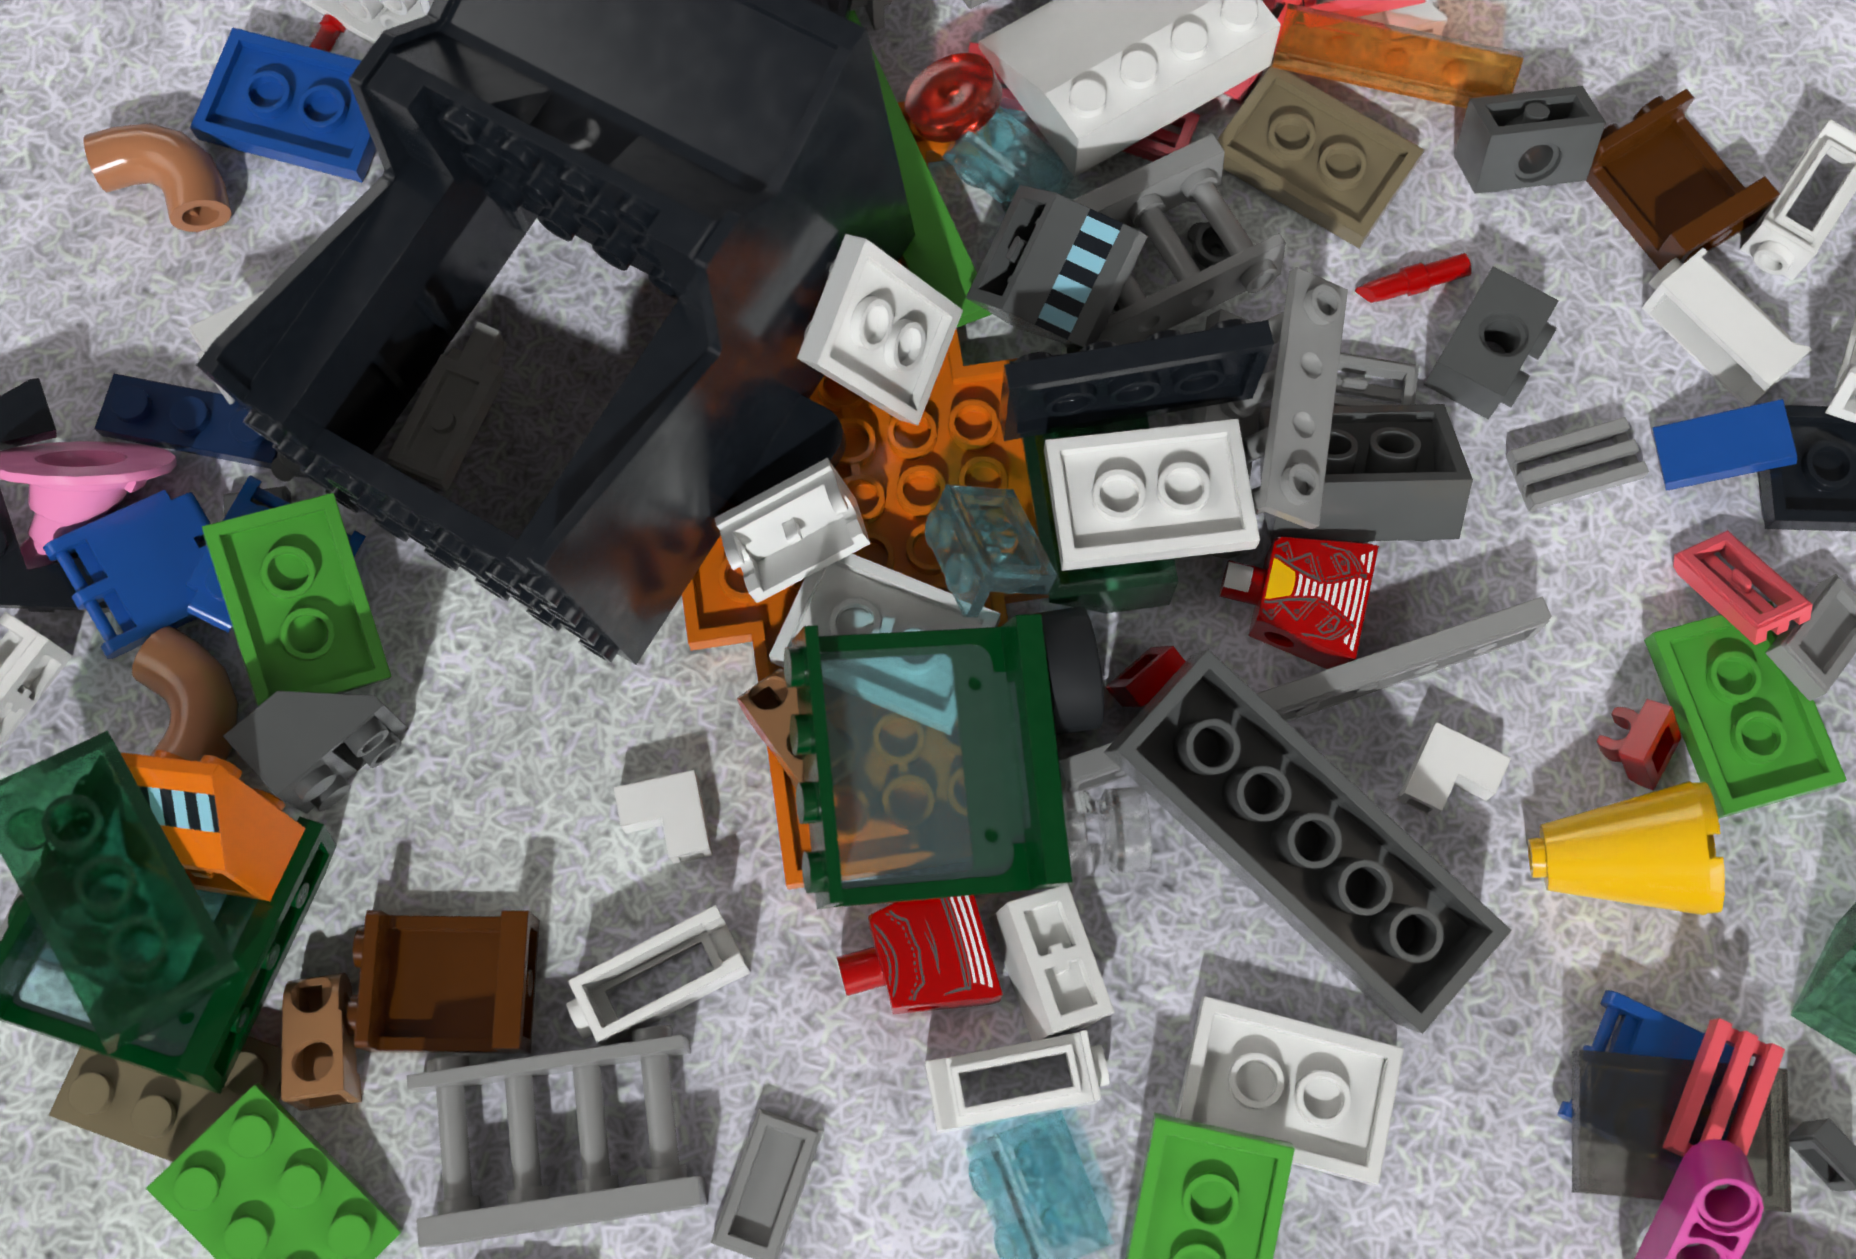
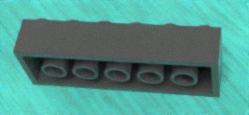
(1308, 841)

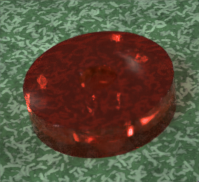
(953, 97)

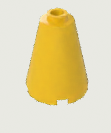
(1638, 851)

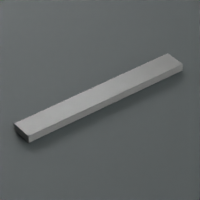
(1356, 678)

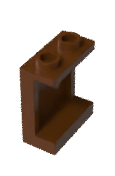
(1672, 184)
(445, 983)

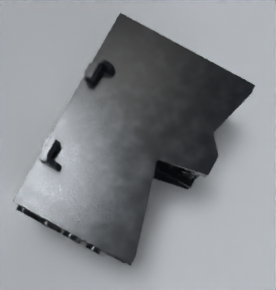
(675, 140)

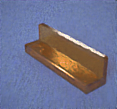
(1393, 57)

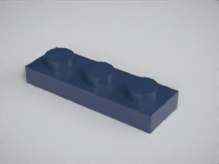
(181, 421)

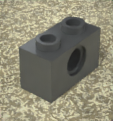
(1529, 139)
(1503, 313)

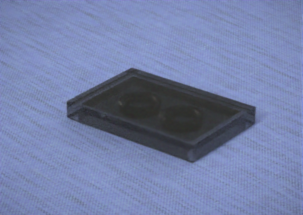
(1625, 1114)

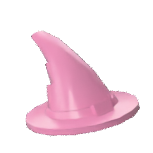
(77, 484)

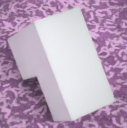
(1450, 760)
(671, 803)

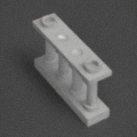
(1140, 202)
(1301, 401)
(598, 1193)

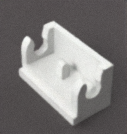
(792, 530)
(26, 671)
(1050, 963)

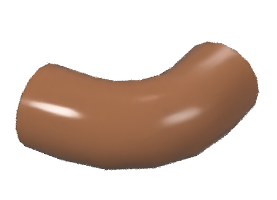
(166, 159)
(195, 691)

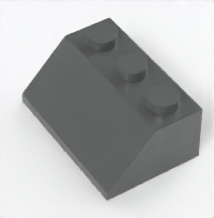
(1387, 477)

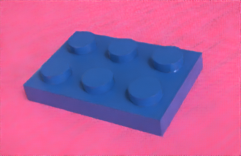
(286, 106)

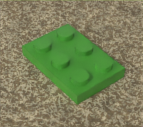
(296, 600)
(1742, 717)
(270, 1191)
(1209, 1193)

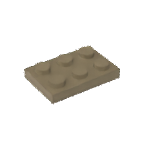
(1317, 155)
(154, 1109)

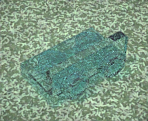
(1007, 156)
(986, 546)
(1037, 1192)

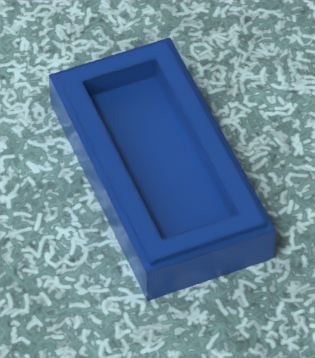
(1725, 445)

